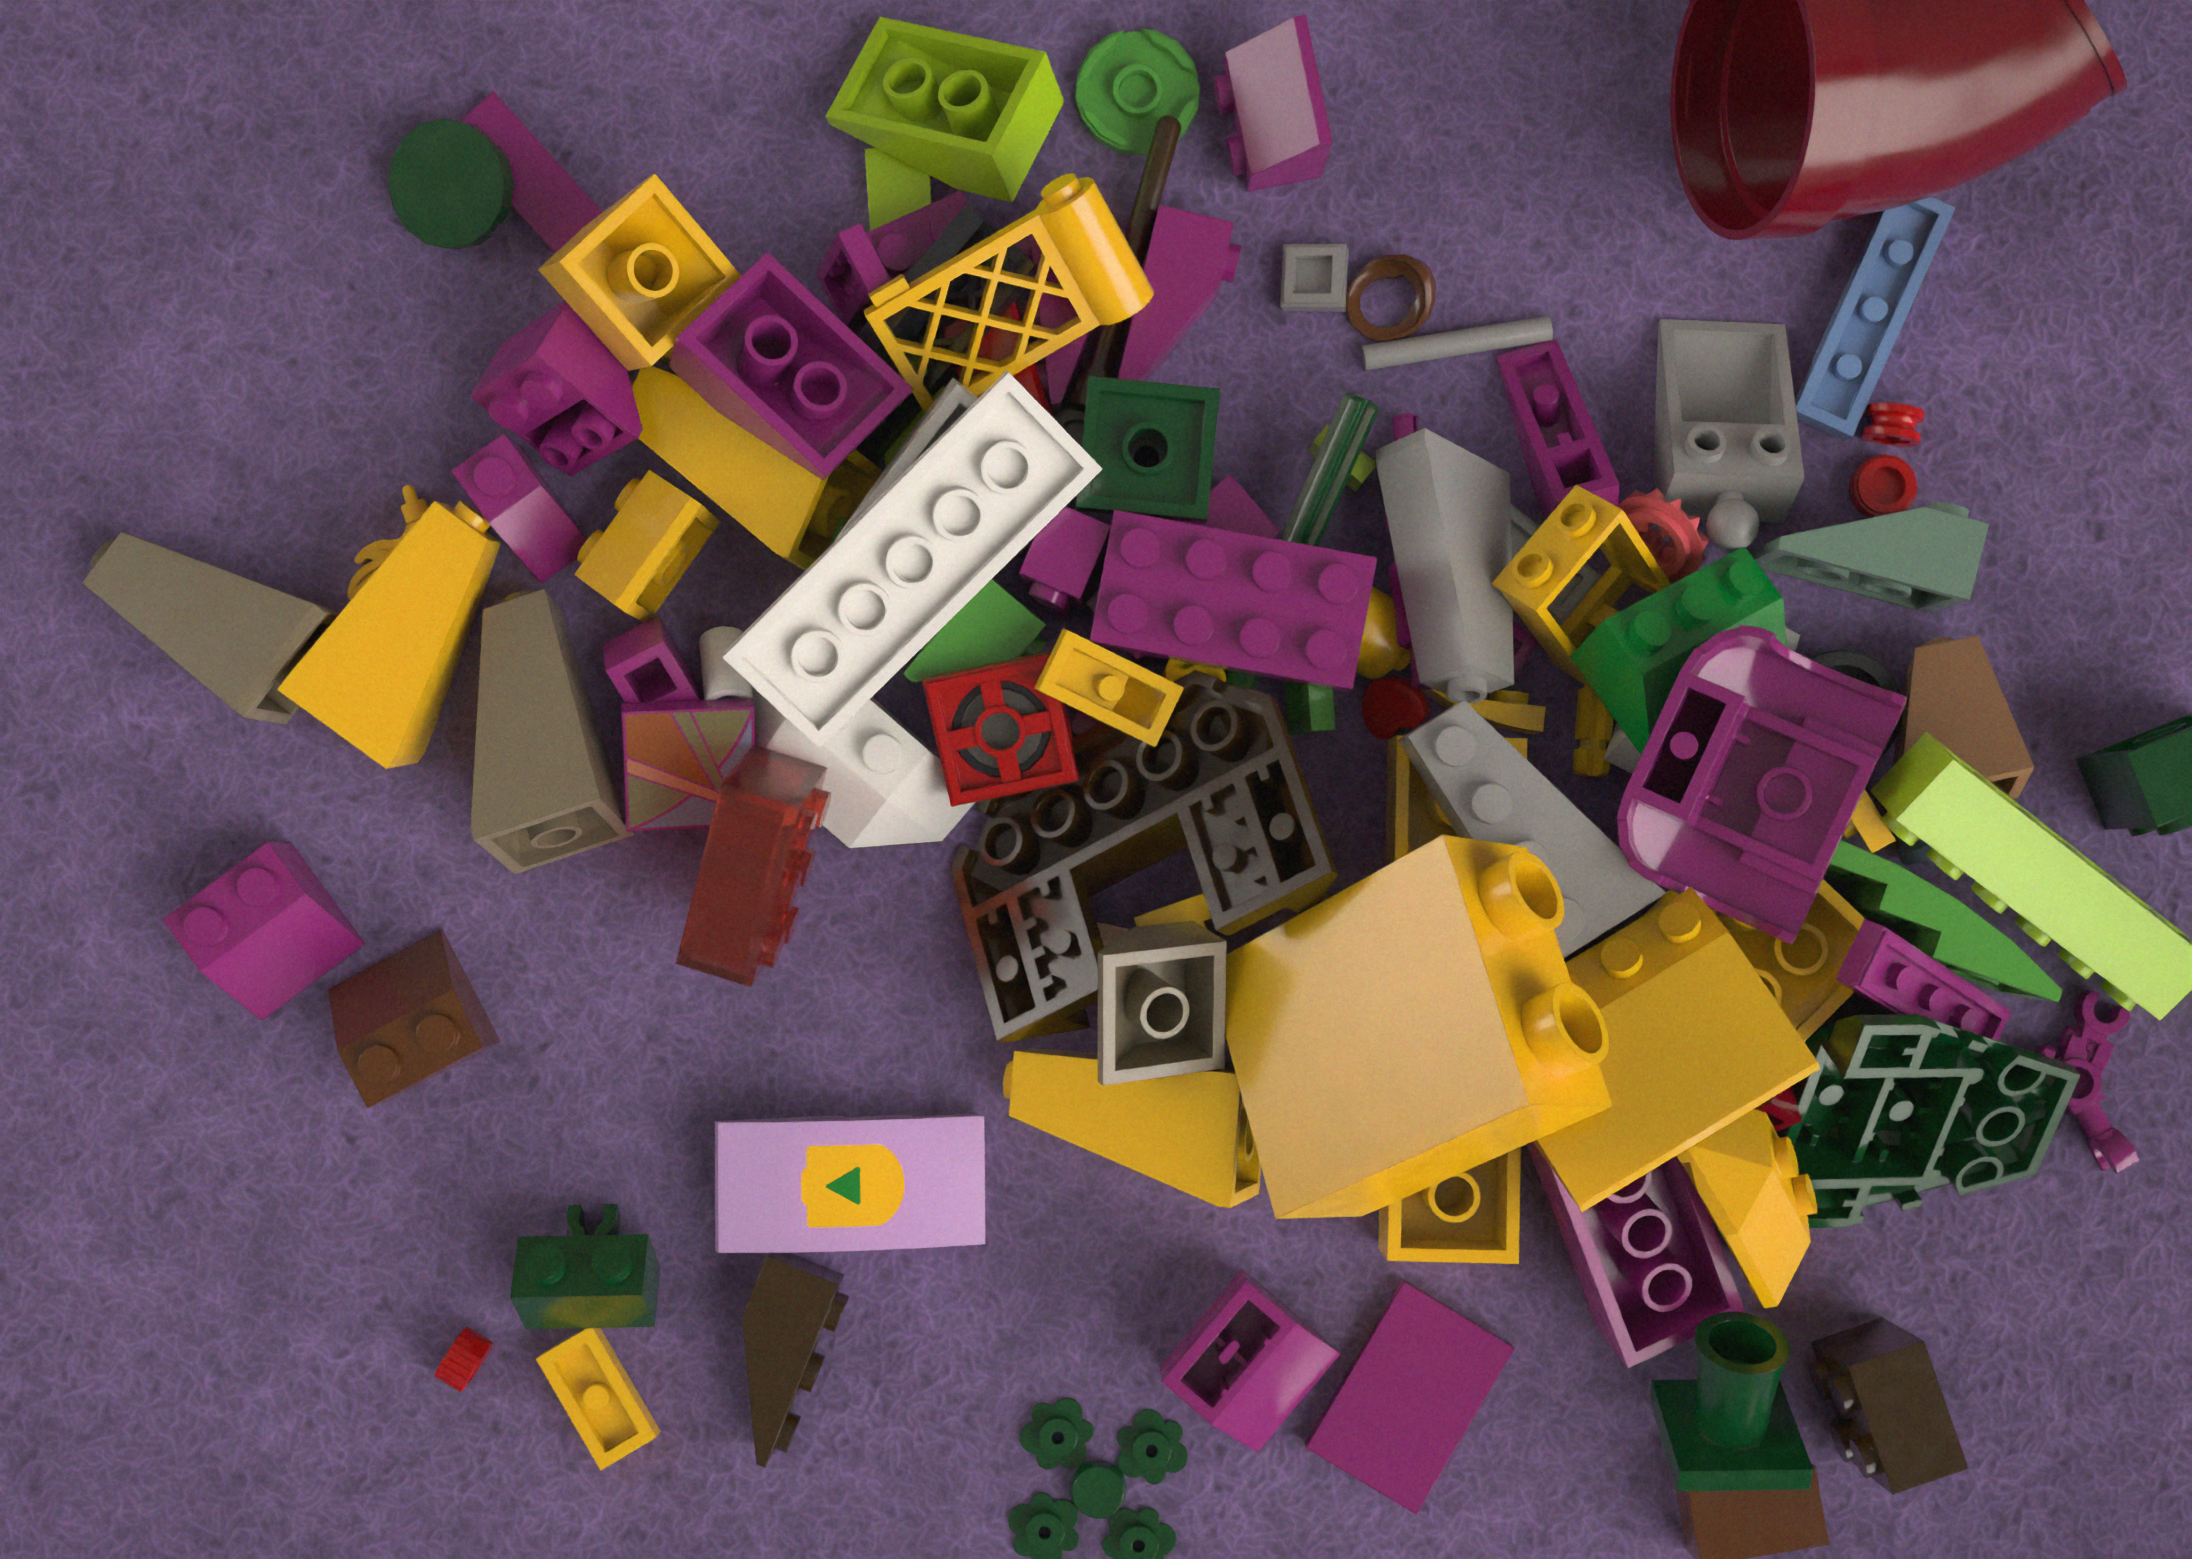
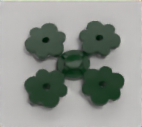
(1097, 1485)

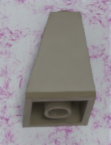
(211, 621)
(539, 749)

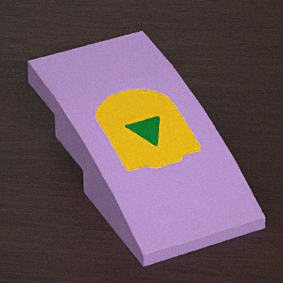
(849, 1183)

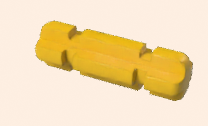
(1593, 730)

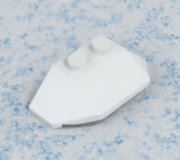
(879, 773)

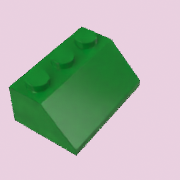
(1642, 648)

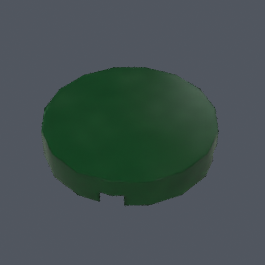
(450, 184)

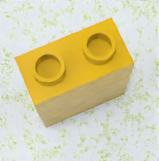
(1411, 1029)

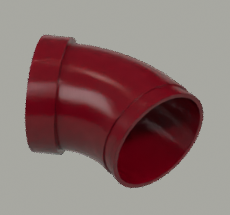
(1869, 103)

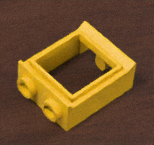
(1558, 553)

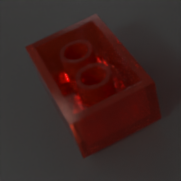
(754, 866)

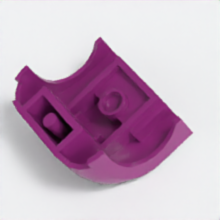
(1753, 778)

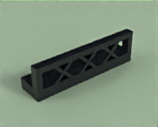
(911, 323)

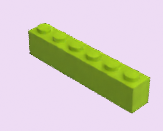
(2038, 875)

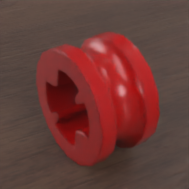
(1893, 424)

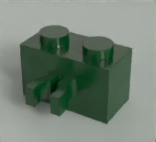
(586, 1277)

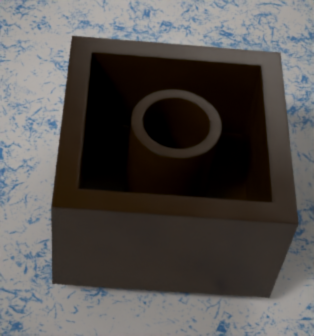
(1886, 1405)

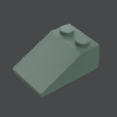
(1902, 558)

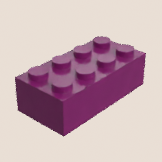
(1233, 601)
(1644, 1259)

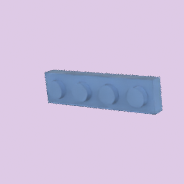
(1870, 315)

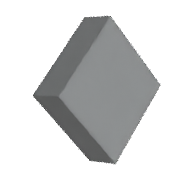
(1314, 277)

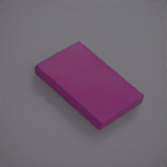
(1409, 1396)

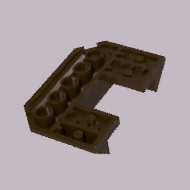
(1212, 783)

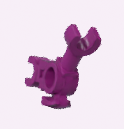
(2089, 1053)

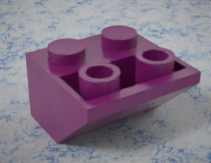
(561, 392)
(1247, 1362)

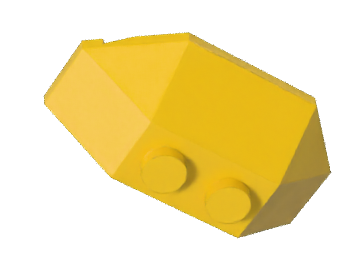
(1755, 1200)

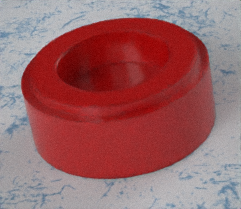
(1882, 486)

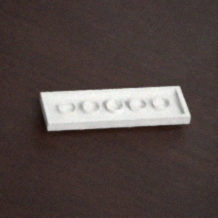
(912, 560)

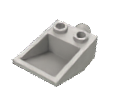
(1726, 425)

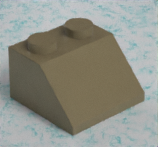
(1161, 1003)

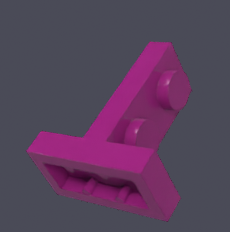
(865, 261)

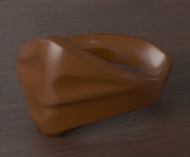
(1393, 267)

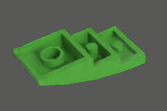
(1938, 925)

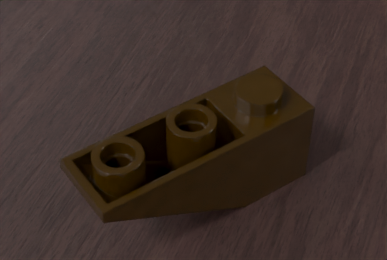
(781, 1331)

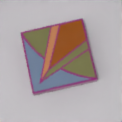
(679, 758)

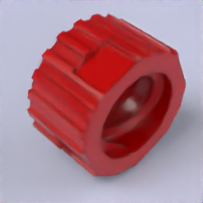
(463, 1359)

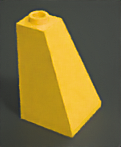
(745, 476)
(397, 643)
(1170, 1128)

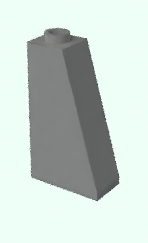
(1449, 544)

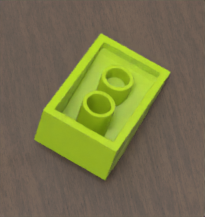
(950, 105)

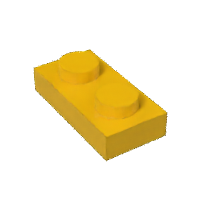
(598, 1396)

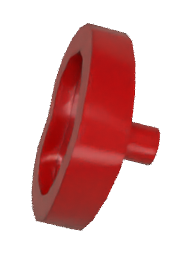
(1392, 705)

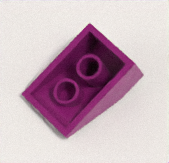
(787, 369)

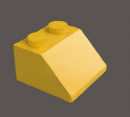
(640, 273)
(645, 545)

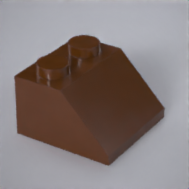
(408, 1020)

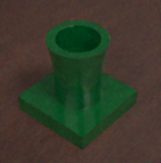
(1155, 417)
(1734, 1419)

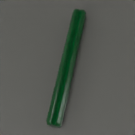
(1324, 484)

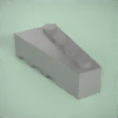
(1502, 798)

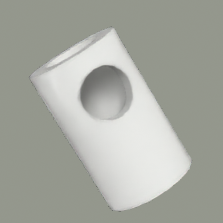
(717, 674)

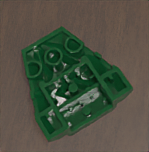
(1919, 1109)

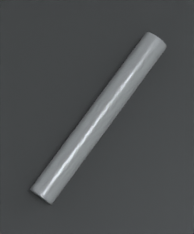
(1457, 342)

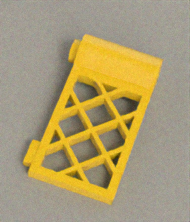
(1079, 245)

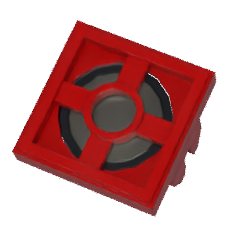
(999, 730)

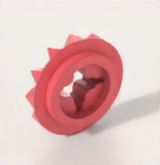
(1685, 550)

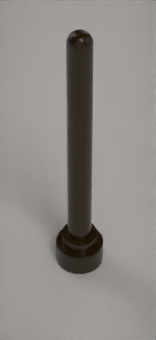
(1138, 237)

